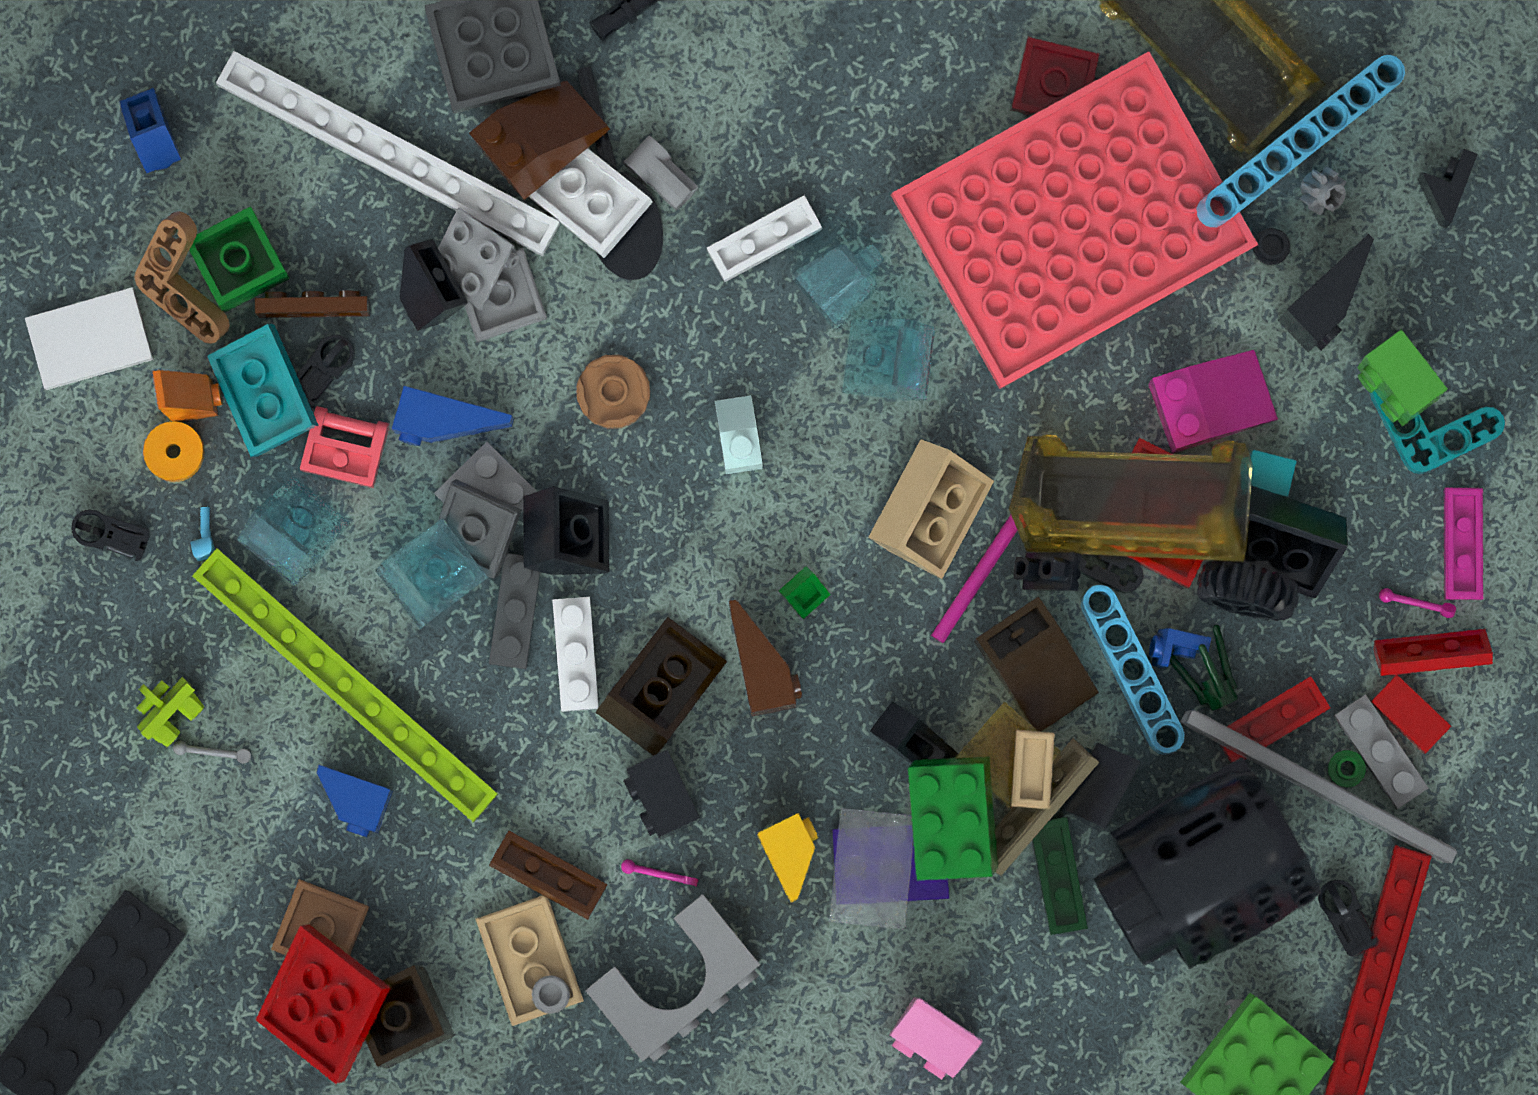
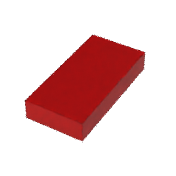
(1410, 714)

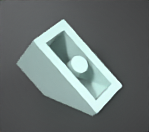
(738, 434)

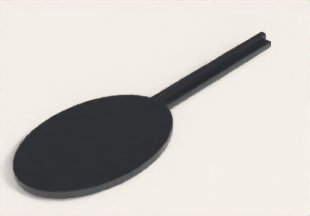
(642, 244)

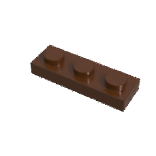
(312, 304)
(548, 875)

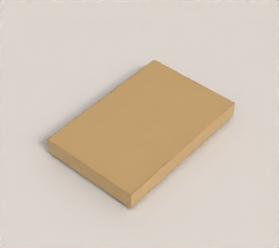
(522, 949)

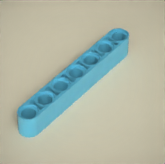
(1314, 131)

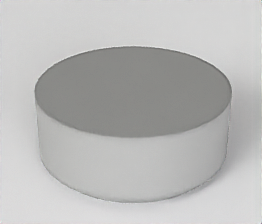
(550, 994)

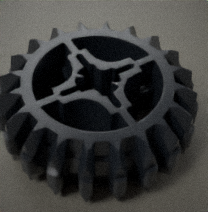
(1247, 590)

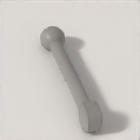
(242, 756)

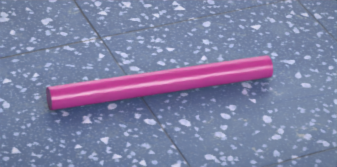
(975, 581)

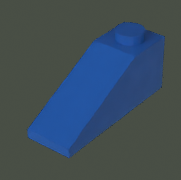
(439, 418)

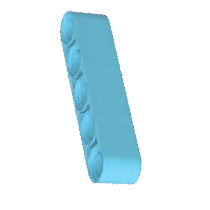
(1132, 650)

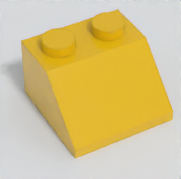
(790, 851)

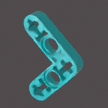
(1434, 441)

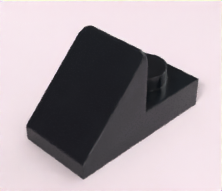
(1445, 195)

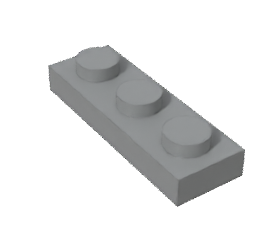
(1380, 752)

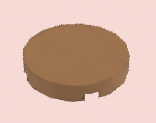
(616, 405)

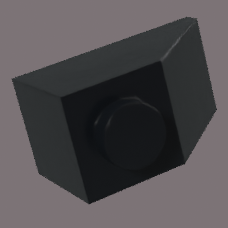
(428, 286)
(910, 736)

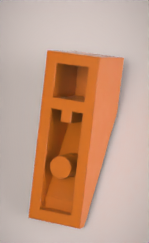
(186, 395)

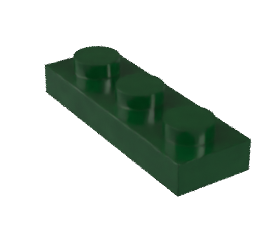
(1059, 878)

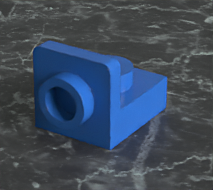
(1184, 645)

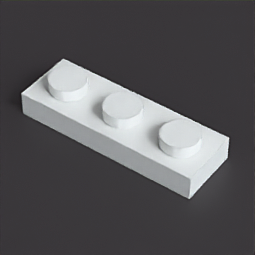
(764, 238)
(575, 654)

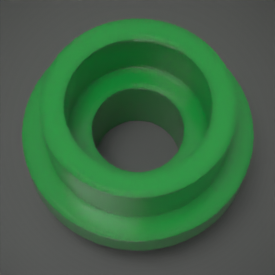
(1338, 777)

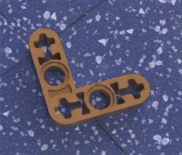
(166, 276)

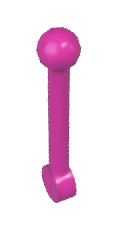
(1447, 609)
(628, 866)

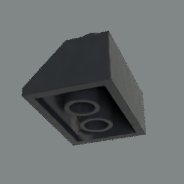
(1294, 539)

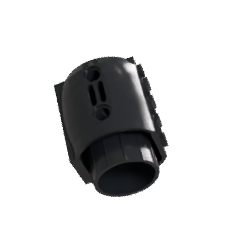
(1206, 870)

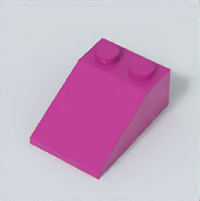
(1212, 400)

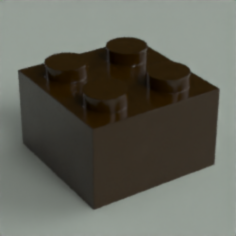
(408, 1019)

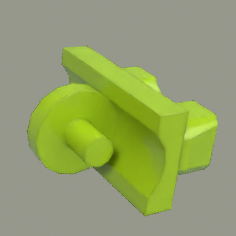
(156, 722)

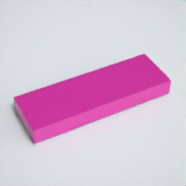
(1463, 543)

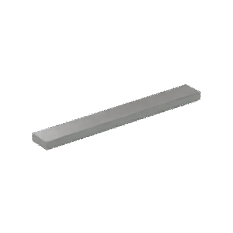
(1318, 786)

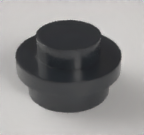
(1272, 246)

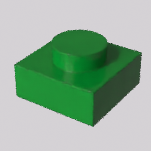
(804, 592)

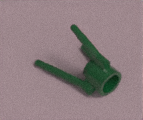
(1218, 689)

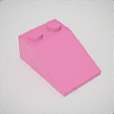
(934, 1038)

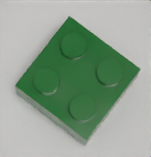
(237, 259)

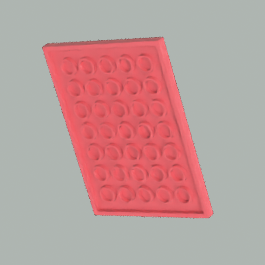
(1071, 220)

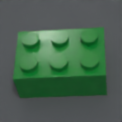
(953, 818)

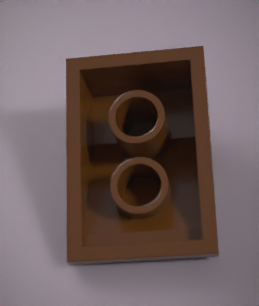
(538, 136)
(764, 671)

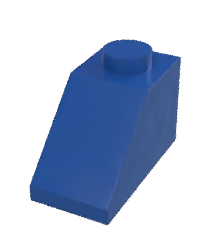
(149, 131)
(355, 800)

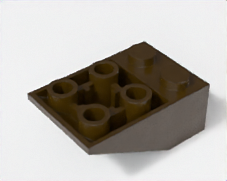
(1036, 665)

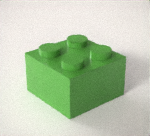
(1400, 378)

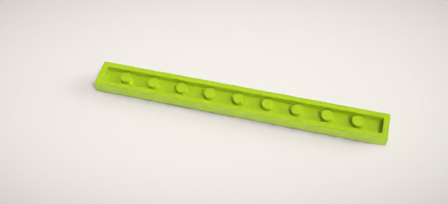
(345, 685)

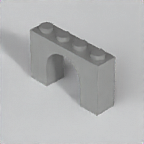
(650, 1027)

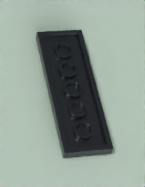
(89, 999)

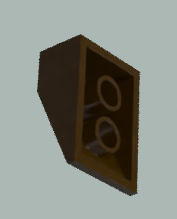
(661, 686)

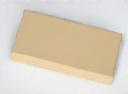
(1032, 769)

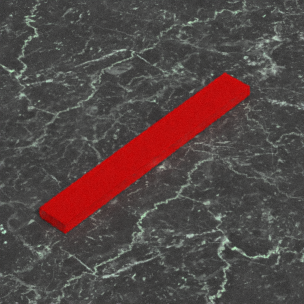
(1378, 973)

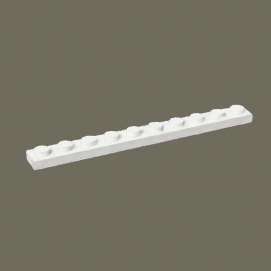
(387, 153)

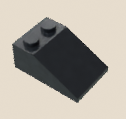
(1317, 313)

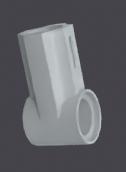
(656, 169)

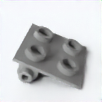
(475, 256)

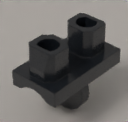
(1048, 571)

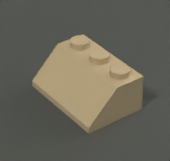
(931, 508)

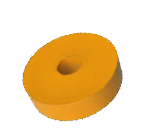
(190, 455)

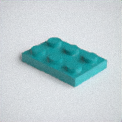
(262, 390)

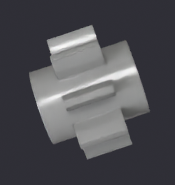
(1323, 190)

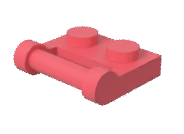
(343, 459)

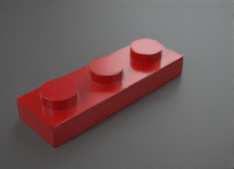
(1433, 652)
(1280, 715)

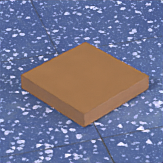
(326, 911)

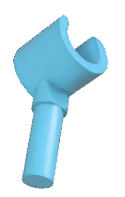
(203, 547)

